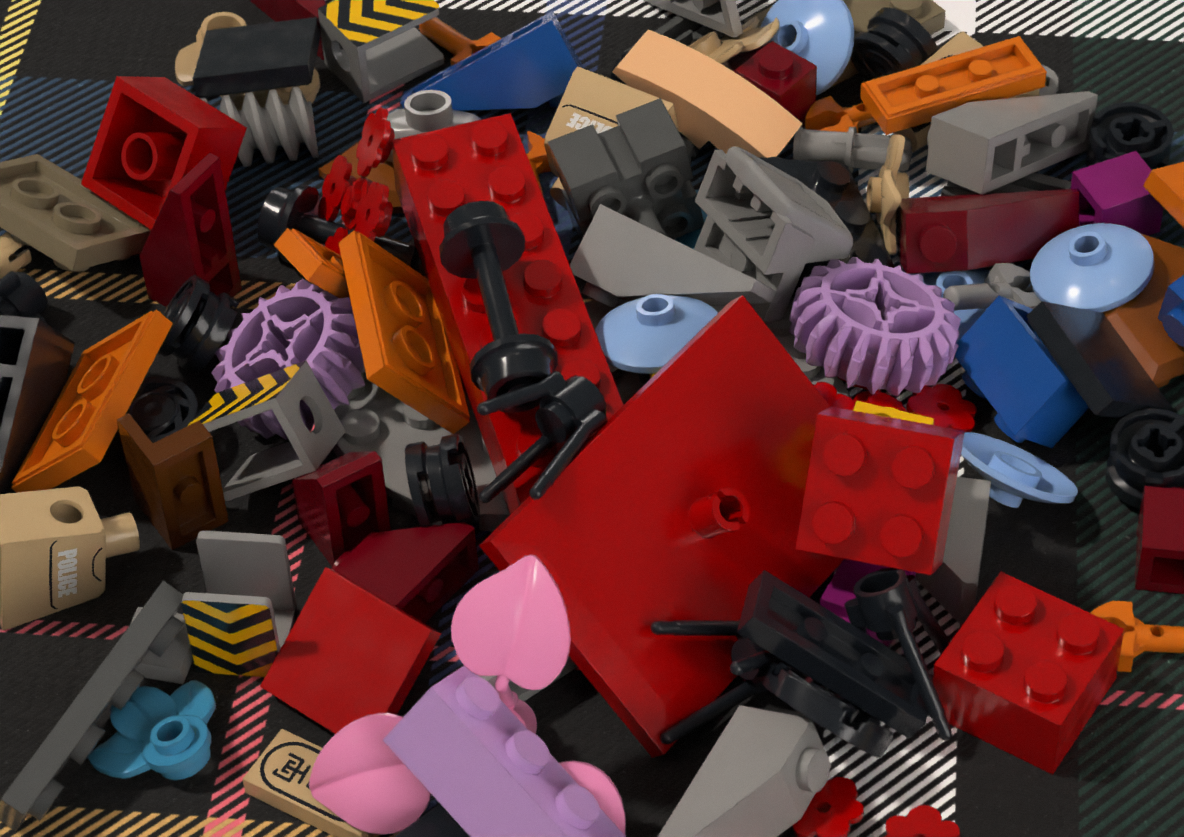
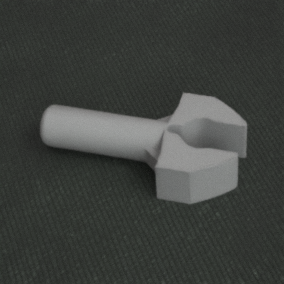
(1003, 280)

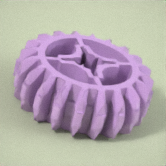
(874, 326)
(287, 331)

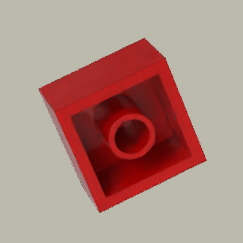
(152, 140)
(879, 490)
(1027, 671)

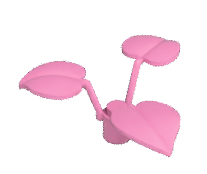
(501, 627)

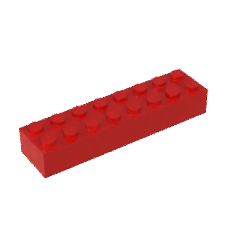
(489, 163)

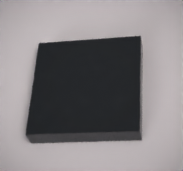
(257, 57)
(1096, 360)

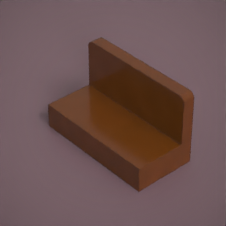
(175, 480)

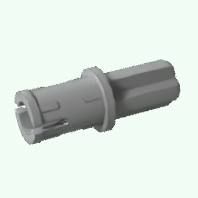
(849, 147)

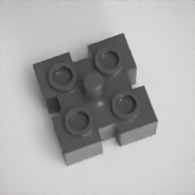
(630, 169)

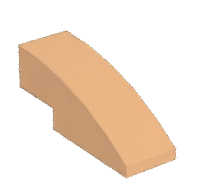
(707, 97)

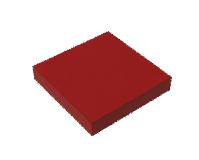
(349, 654)

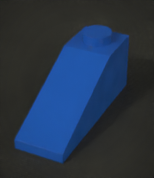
(512, 72)

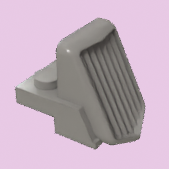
(766, 224)

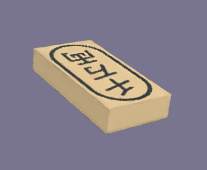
(283, 779)

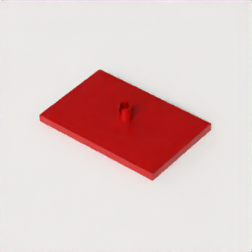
(677, 518)

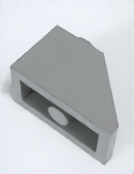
(957, 578)

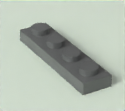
(77, 730)

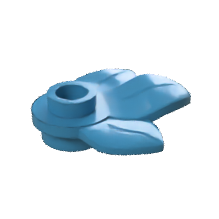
(159, 733)

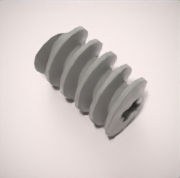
(273, 125)

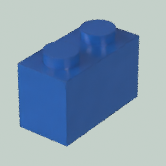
(1018, 375)

